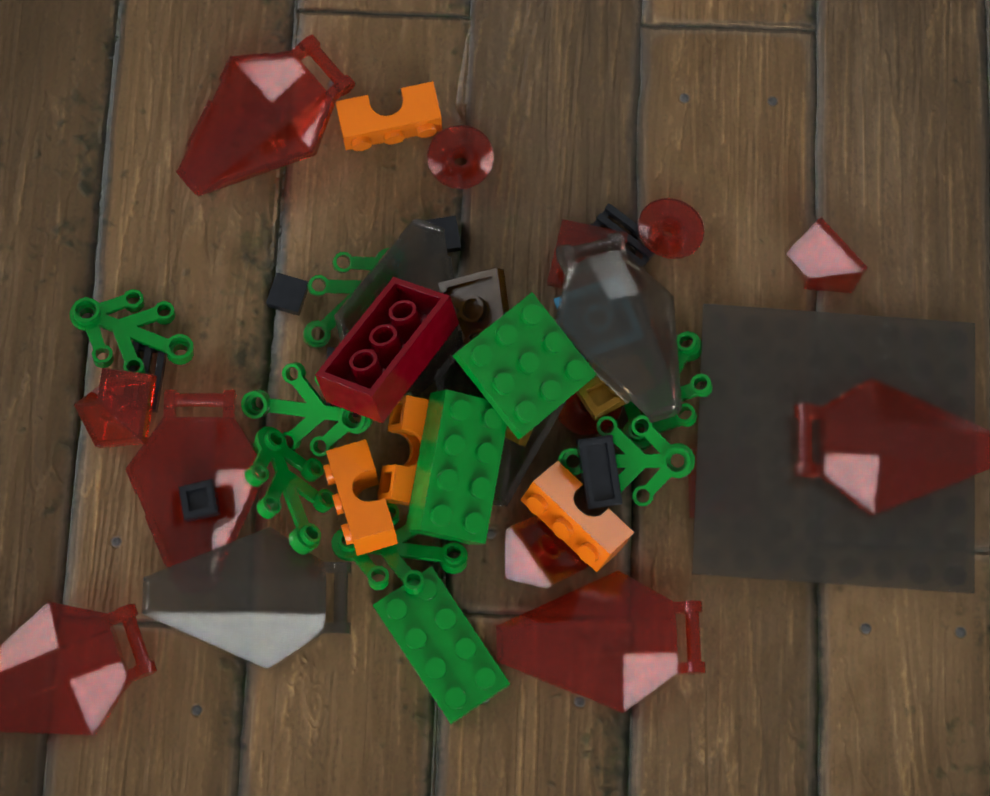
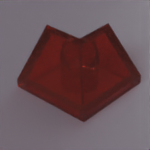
(826, 260)
(118, 408)
(538, 555)

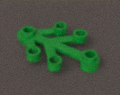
(336, 287)
(128, 329)
(687, 392)
(313, 410)
(273, 447)
(636, 460)
(394, 554)

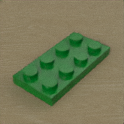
(442, 646)

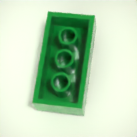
(456, 468)

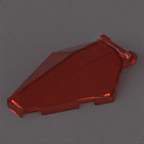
(262, 117)
(888, 446)
(190, 452)
(604, 641)
(68, 670)

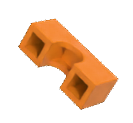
(364, 127)
(409, 421)
(368, 523)
(591, 537)

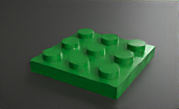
(524, 365)

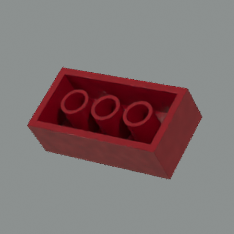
(387, 349)

